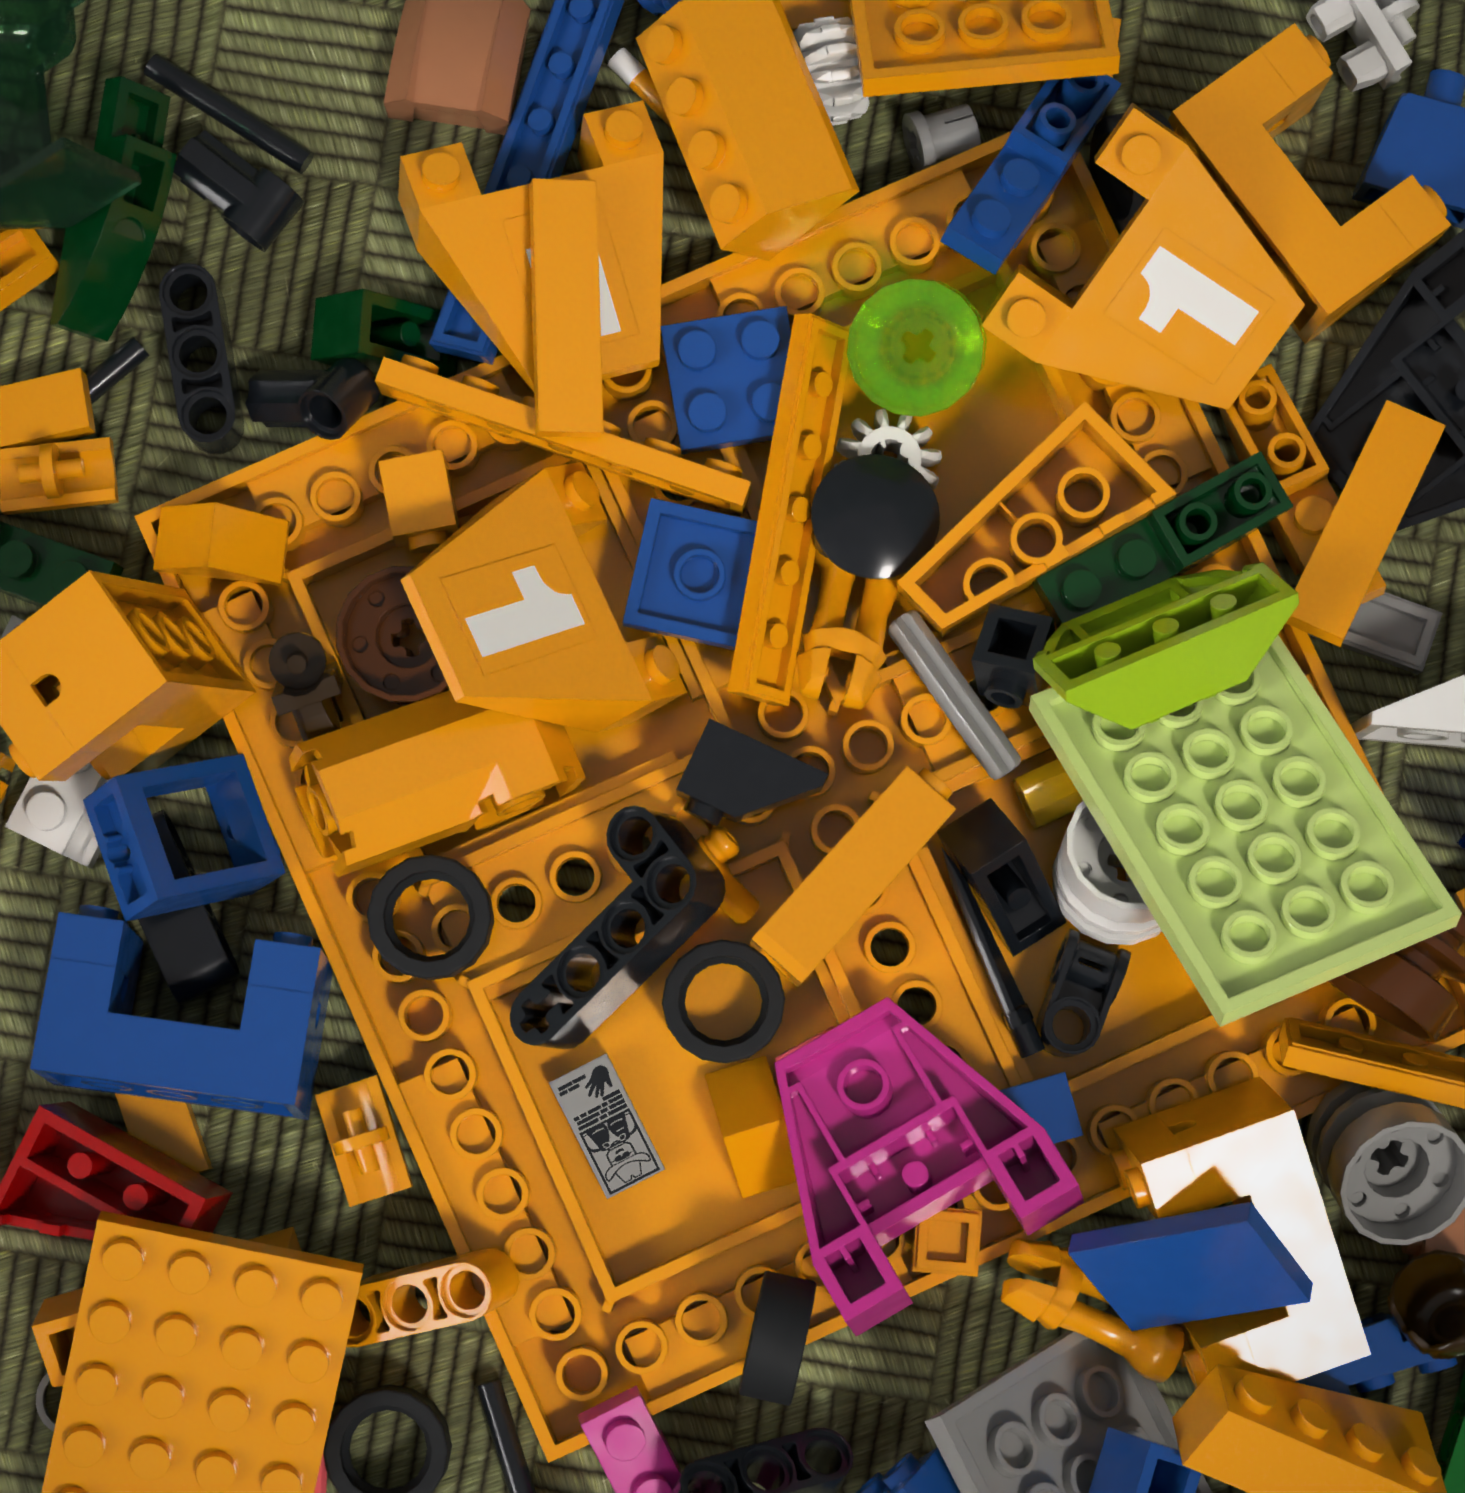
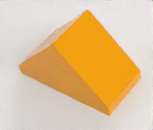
(221, 543)
(752, 1125)

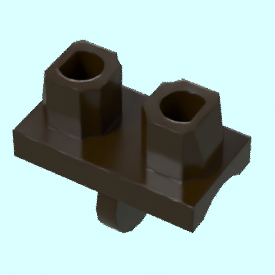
(306, 684)

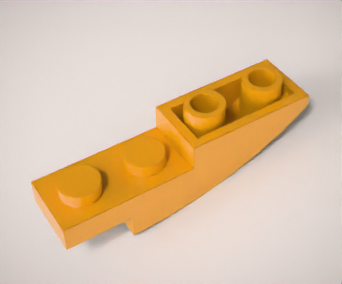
(1269, 423)

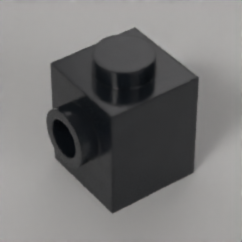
(1006, 655)

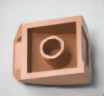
(458, 62)

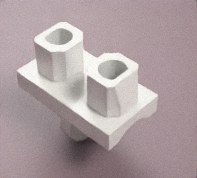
(1377, 30)

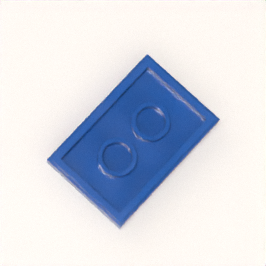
(1191, 1267)

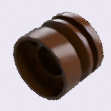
(369, 641)
(1406, 984)

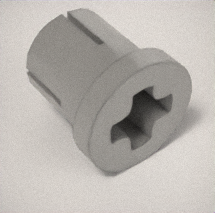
(939, 135)

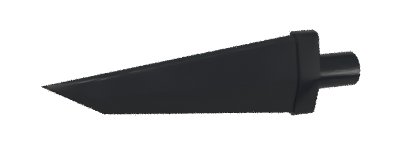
(1014, 1010)

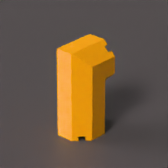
(425, 777)

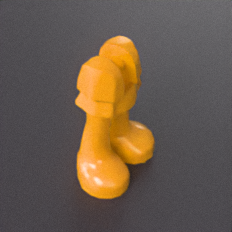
(830, 638)
(1149, 1351)

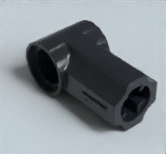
(250, 199)
(313, 399)

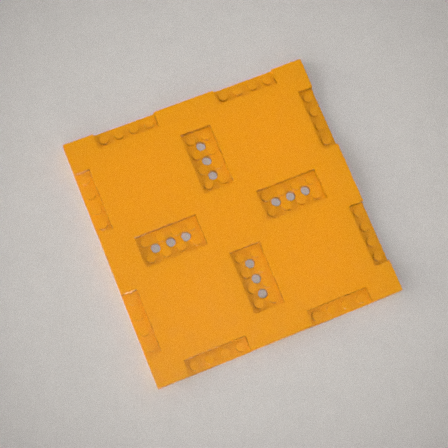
(672, 1270)

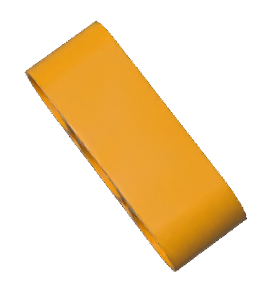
(448, 1294)

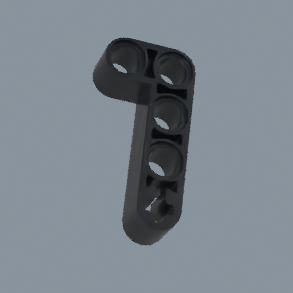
(561, 1003)

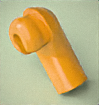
(738, 901)

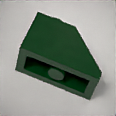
(375, 326)

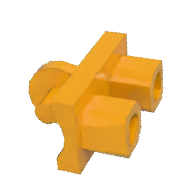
(57, 476)
(363, 1140)

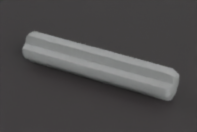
(954, 694)

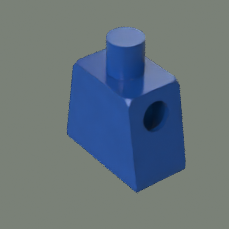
(1422, 140)

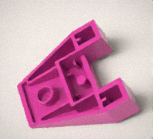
(893, 1133)

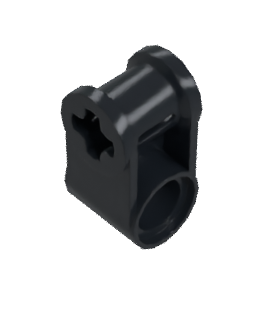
(1081, 991)

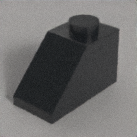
(742, 777)
(1003, 876)

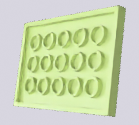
(1253, 836)

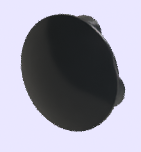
(874, 516)

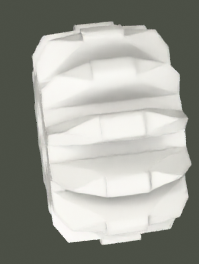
(833, 64)
(892, 440)

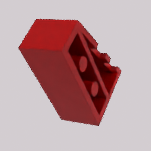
(82, 1165)

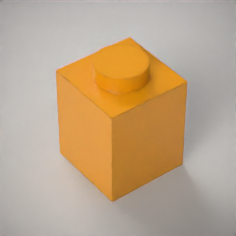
(419, 500)

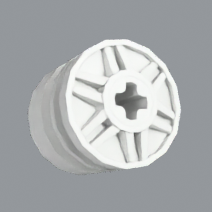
(1089, 887)

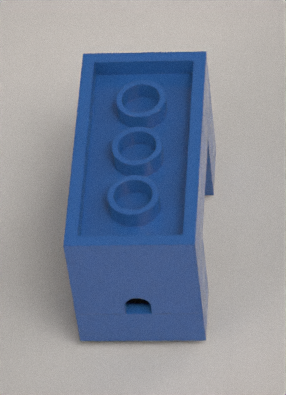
(96, 1043)

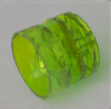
(879, 348)

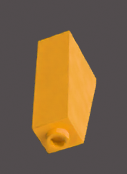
(854, 874)

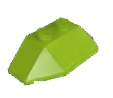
(1167, 644)

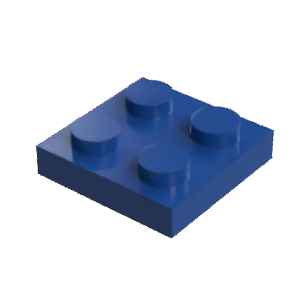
(726, 377)
(690, 574)

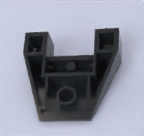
(1419, 364)

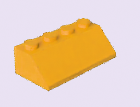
(747, 121)

